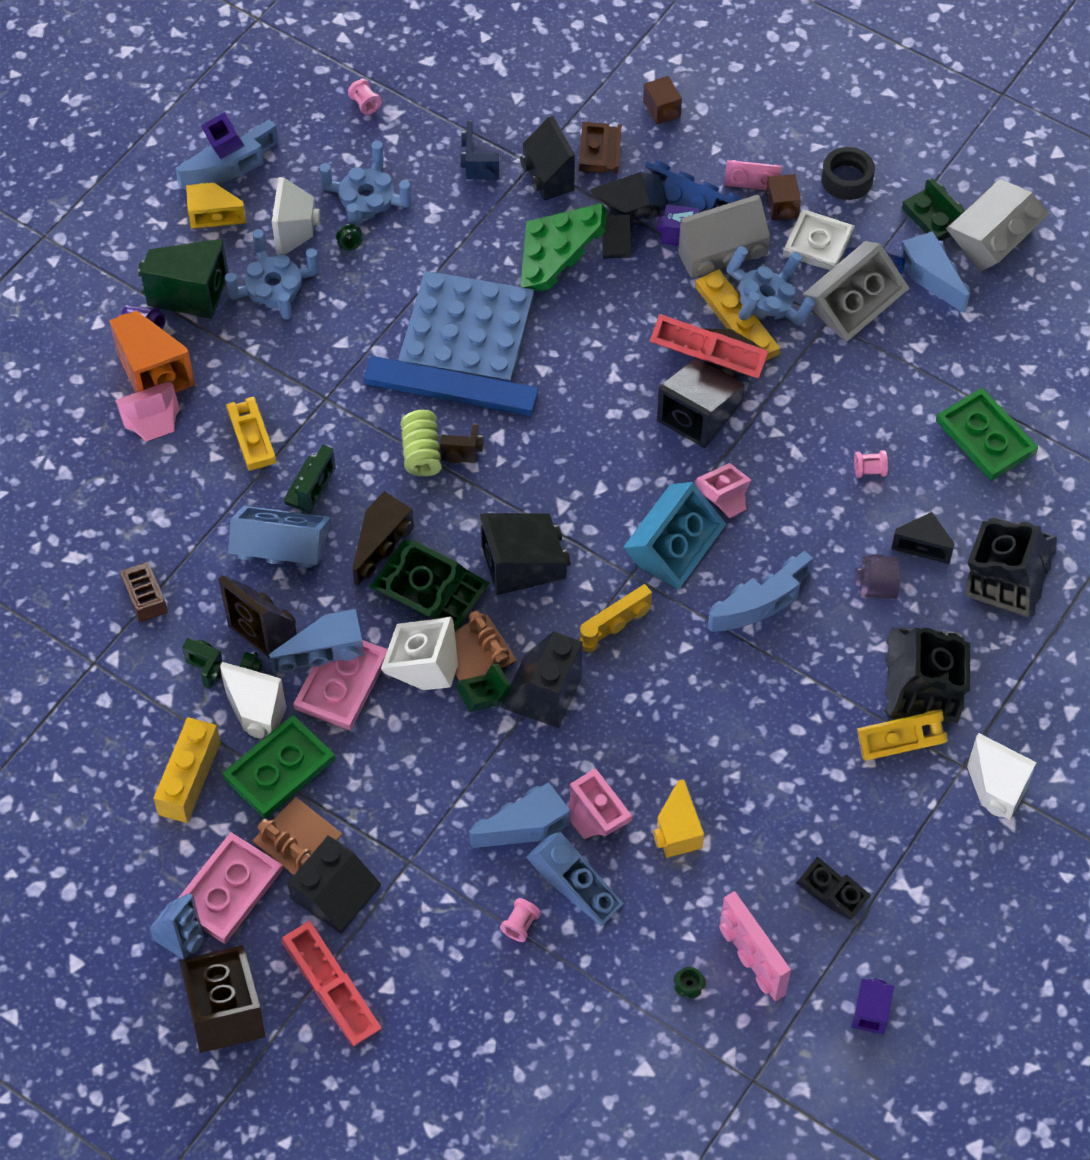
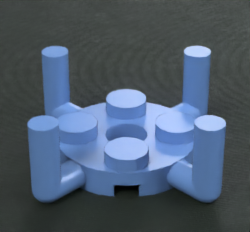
(362, 180)
(269, 268)
(764, 280)

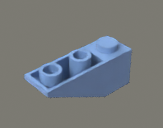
(933, 270)
(324, 641)
(527, 820)
(574, 877)
(179, 927)

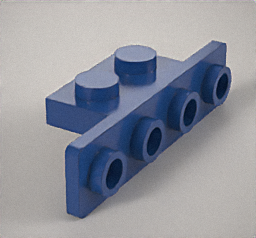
(684, 192)

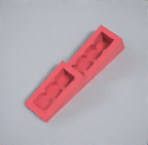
(708, 346)
(330, 983)

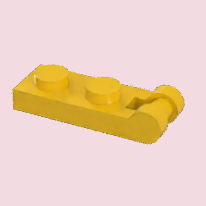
(251, 434)
(615, 617)
(901, 735)

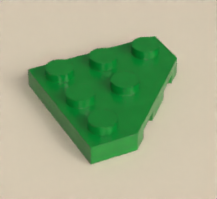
(557, 243)

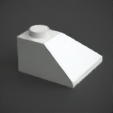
(293, 216)
(423, 654)
(254, 698)
(999, 776)

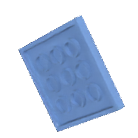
(467, 325)

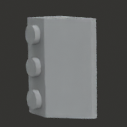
(996, 223)
(713, 235)
(857, 290)

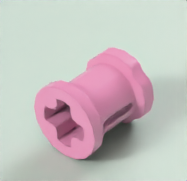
(364, 96)
(870, 464)
(520, 920)

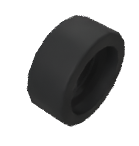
(848, 157)

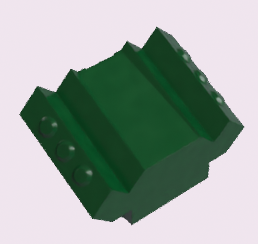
(429, 583)

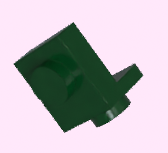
(206, 657)
(484, 690)

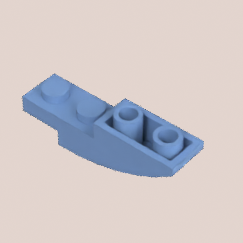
(209, 168)
(757, 601)

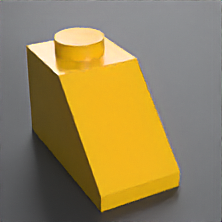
(213, 206)
(678, 824)

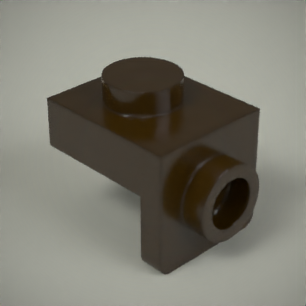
(462, 448)

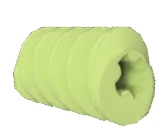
(421, 443)

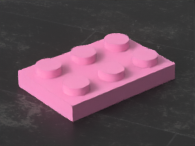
(341, 687)
(231, 885)
(754, 947)

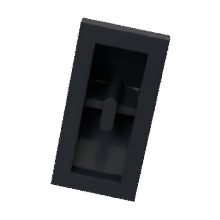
(616, 238)
(924, 539)

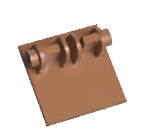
(479, 647)
(294, 835)

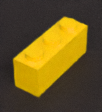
(187, 770)

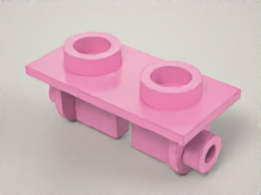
(749, 174)

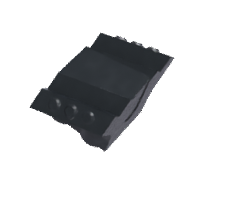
(1009, 565)
(927, 672)

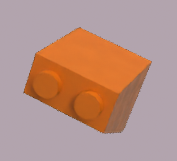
(150, 353)

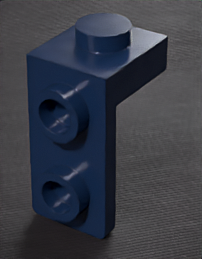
(477, 165)

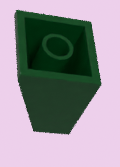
(185, 277)

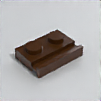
(600, 147)

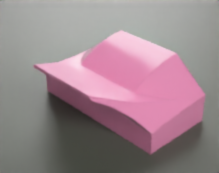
(150, 411)
(725, 488)
(595, 806)

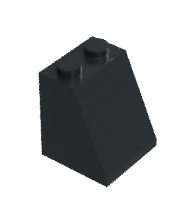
(698, 401)
(522, 550)
(546, 680)

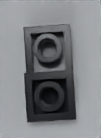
(832, 890)

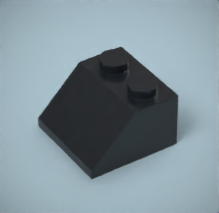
(549, 160)
(635, 194)
(333, 884)

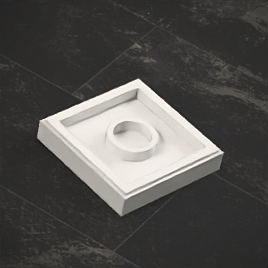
(819, 239)

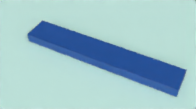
(451, 385)

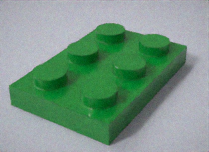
(986, 434)
(278, 766)

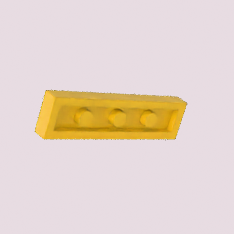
(726, 305)

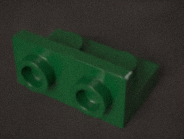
(933, 209)
(311, 480)

